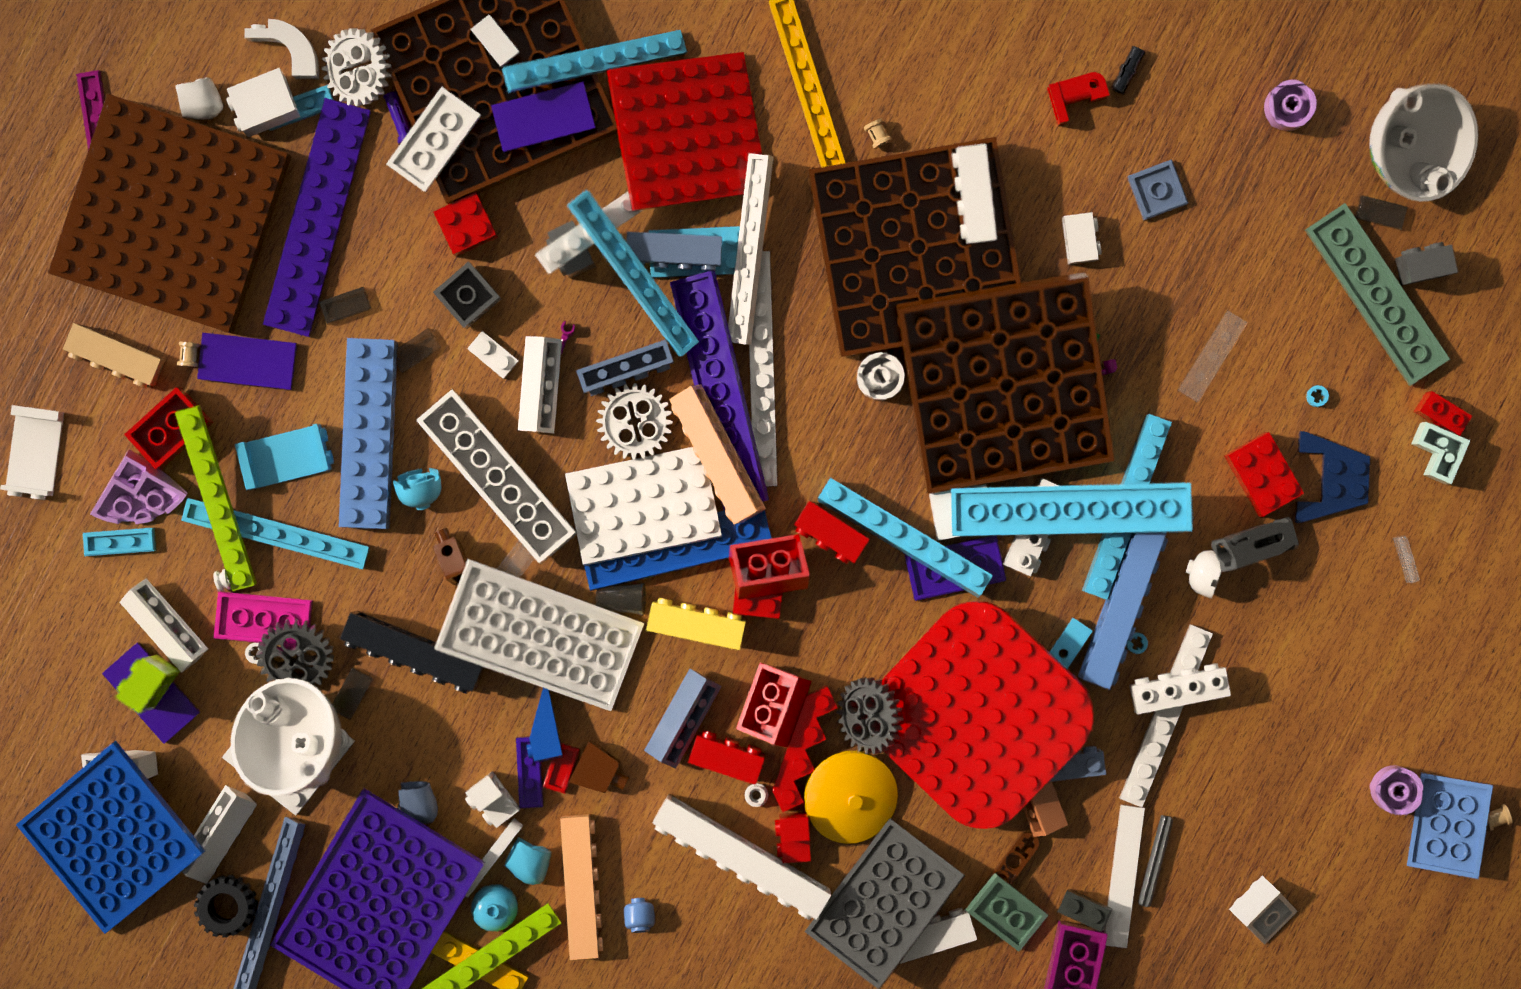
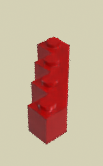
(796, 760)

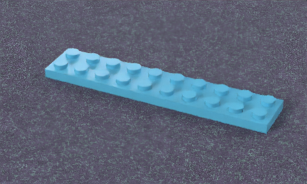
(1071, 509)

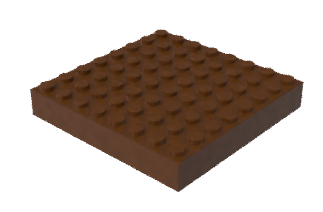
(439, 50)
(169, 213)
(897, 239)
(1006, 382)

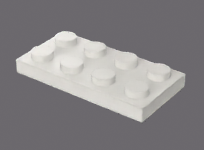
(433, 139)

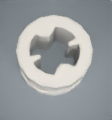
(221, 580)
(251, 658)

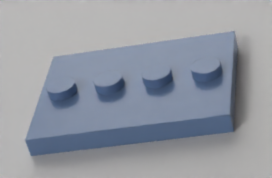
(1450, 826)

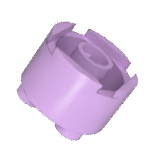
(1295, 93)
(1409, 787)

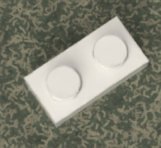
(493, 354)

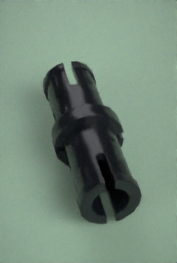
(1128, 70)

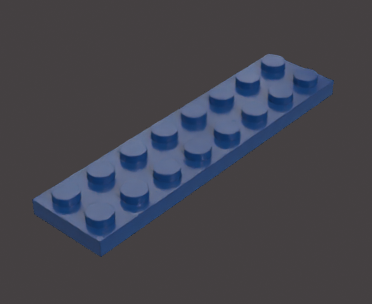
(680, 557)

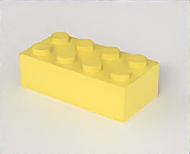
(696, 625)

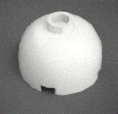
(1204, 573)

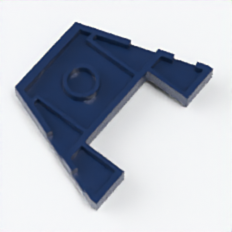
(1342, 481)

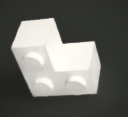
(493, 799)

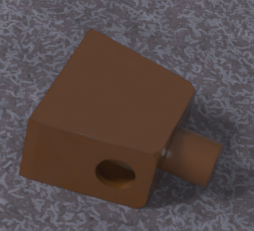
(452, 565)
(597, 770)

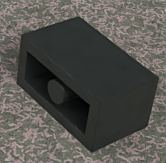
(1085, 910)

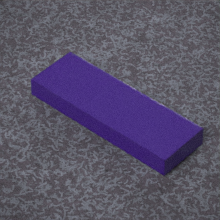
(529, 777)

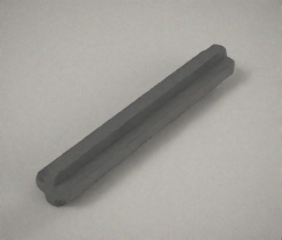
(1155, 861)

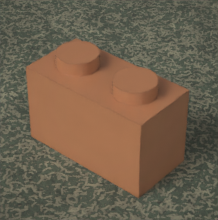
(1045, 811)

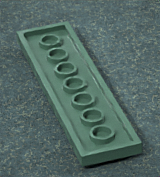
(1377, 294)

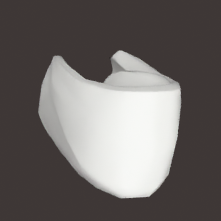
(199, 99)

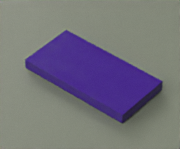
(543, 117)
(247, 361)
(981, 552)
(173, 709)

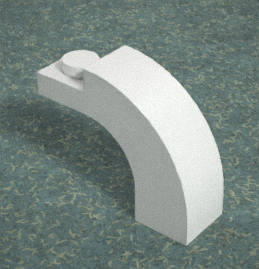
(303, 55)

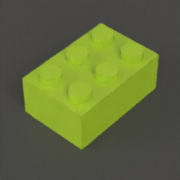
(147, 683)

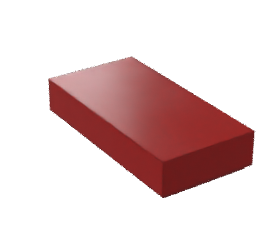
(561, 769)

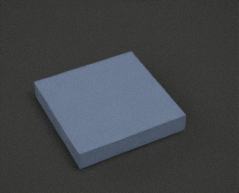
(1157, 189)

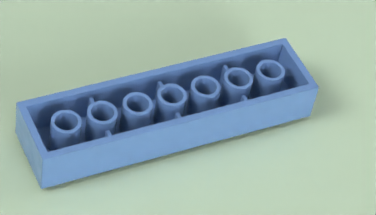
(368, 433)
(1122, 608)

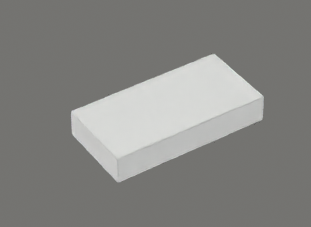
(495, 41)

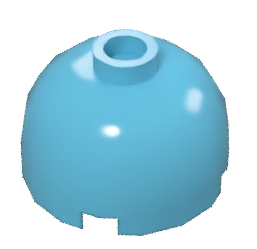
(418, 488)
(494, 907)

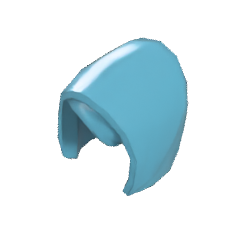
(528, 862)

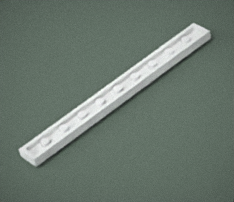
(763, 376)

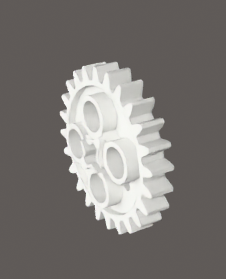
(356, 48)
(655, 416)

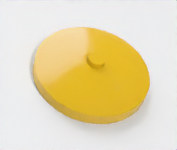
(850, 797)

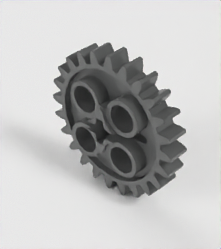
(306, 640)
(870, 715)

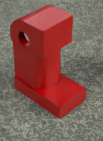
(1074, 91)

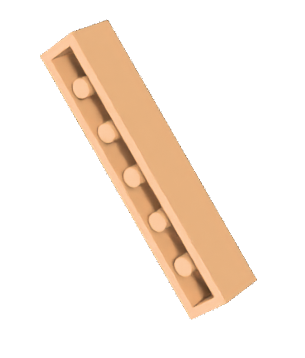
(717, 454)
(580, 886)

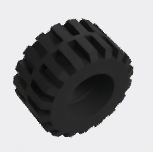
(208, 914)

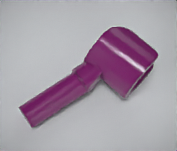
(565, 335)
(1110, 367)

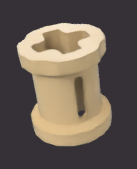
(878, 133)
(188, 354)
(1499, 817)

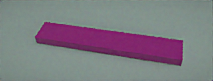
(91, 99)

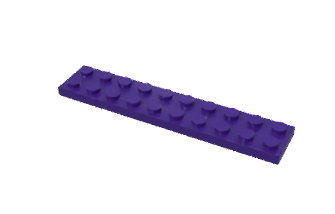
(317, 217)
(716, 368)

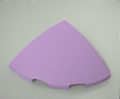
(137, 493)

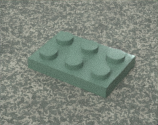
(1006, 912)

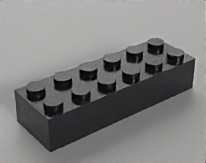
(411, 650)

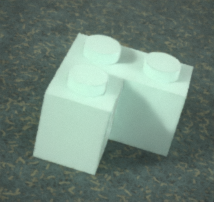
(1446, 451)

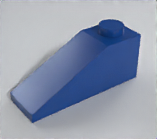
(544, 734)

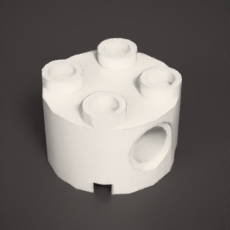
(880, 376)

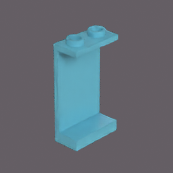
(284, 457)

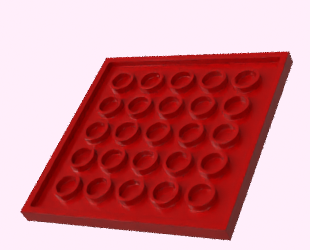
(684, 129)

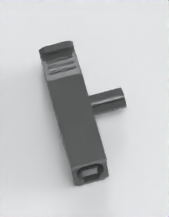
(1255, 544)

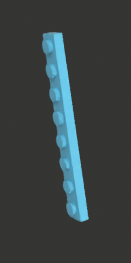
(594, 60)
(632, 273)
(285, 536)

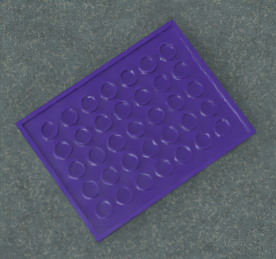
(377, 899)

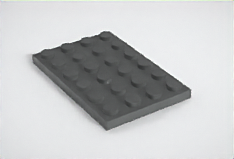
(884, 904)

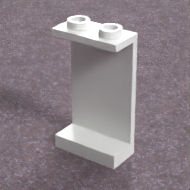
(34, 452)

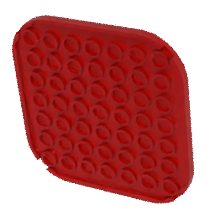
(985, 714)

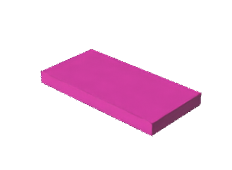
(249, 615)

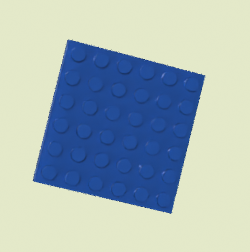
(110, 837)

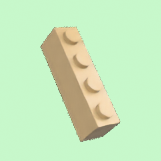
(114, 355)

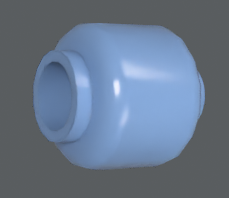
(639, 915)

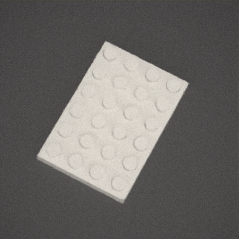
(642, 506)

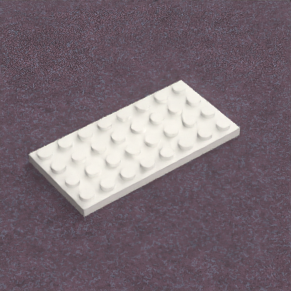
(539, 635)

